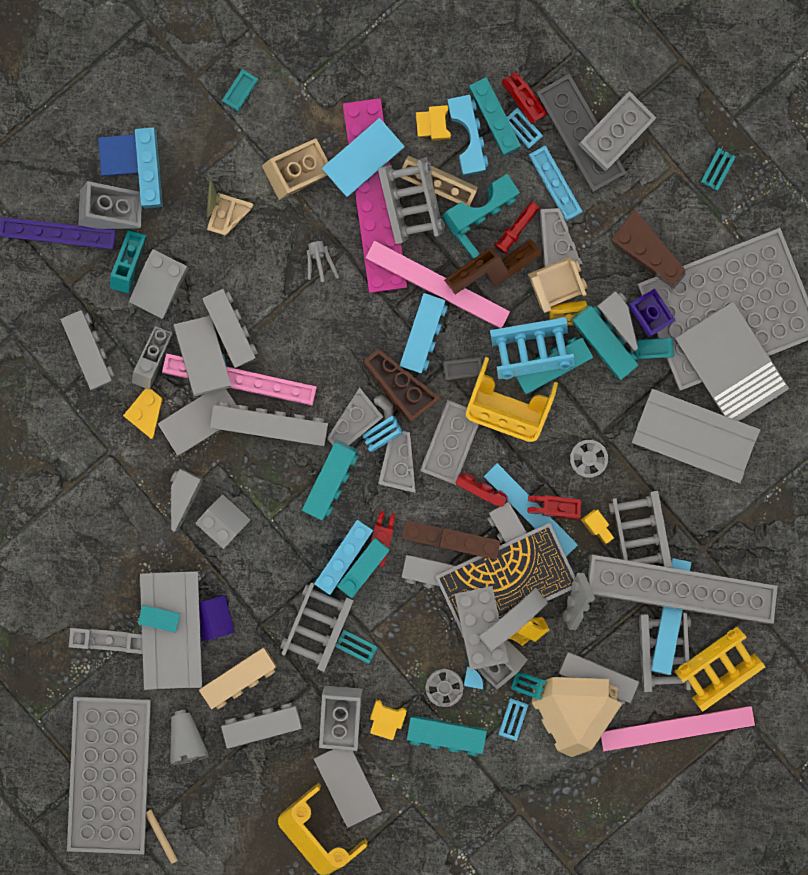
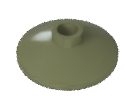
(213, 198)

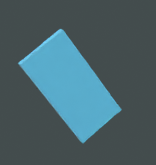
(363, 157)

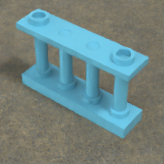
(530, 331)

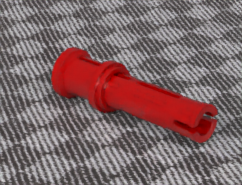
(511, 235)

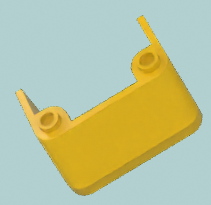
(506, 413)
(292, 824)

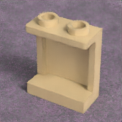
(557, 283)

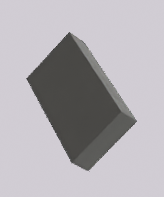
(462, 368)

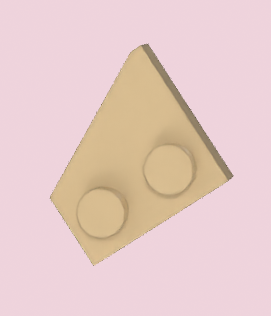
(228, 214)

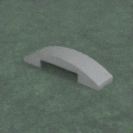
(513, 620)
(106, 640)

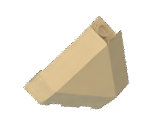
(577, 711)

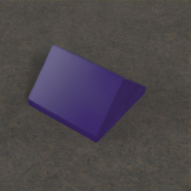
(651, 312)
(215, 618)

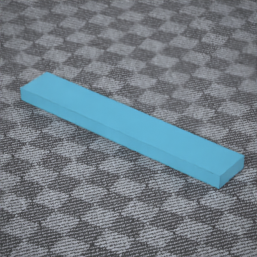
(519, 500)
(668, 631)

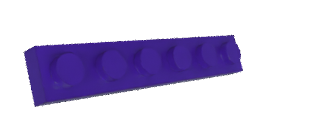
(57, 233)

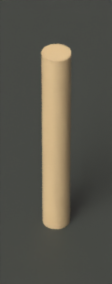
(161, 837)

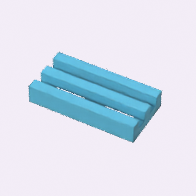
(524, 130)
(369, 441)
(518, 704)

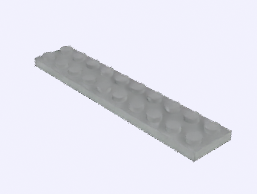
(682, 589)

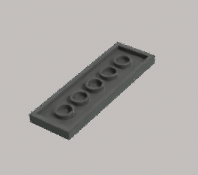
(573, 122)

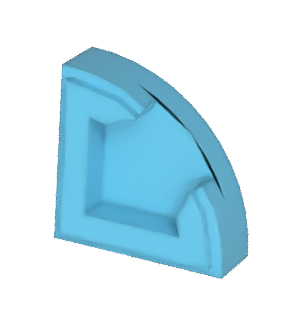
(473, 679)

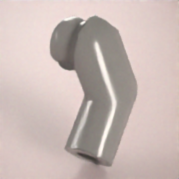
(385, 404)

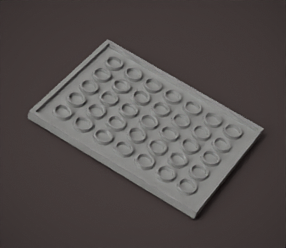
(759, 281)

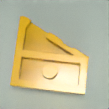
(145, 412)

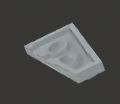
(556, 238)
(355, 420)
(398, 464)
(578, 601)

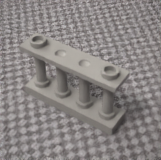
(393, 194)
(654, 520)
(328, 641)
(648, 642)

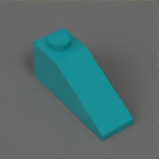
(127, 262)
(363, 568)

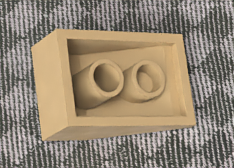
(296, 168)

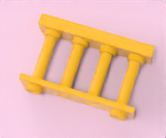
(728, 682)

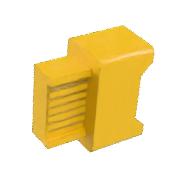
(433, 123)
(597, 526)
(532, 630)
(386, 720)

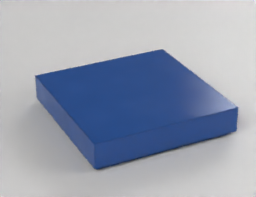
(118, 155)

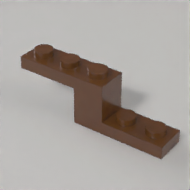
(493, 267)
(451, 539)

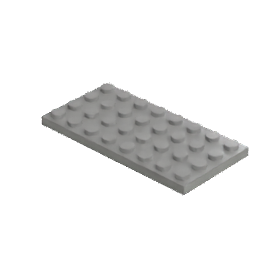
(109, 775)

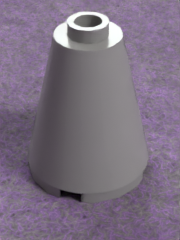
(185, 740)

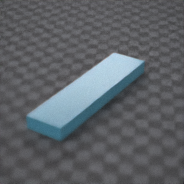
(555, 183)

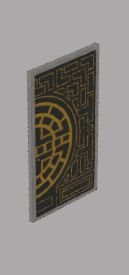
(520, 566)

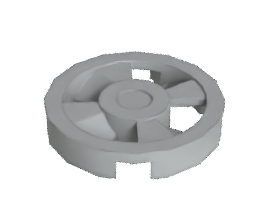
(589, 458)
(444, 687)

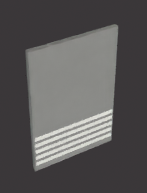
(731, 363)

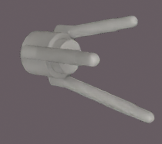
(317, 251)

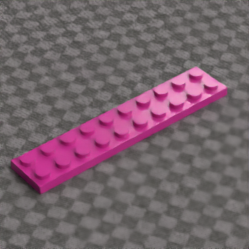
(370, 200)

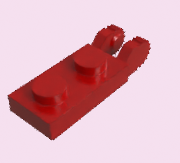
(524, 97)
(481, 490)
(556, 507)
(383, 534)

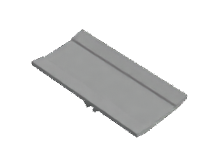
(695, 436)
(168, 656)

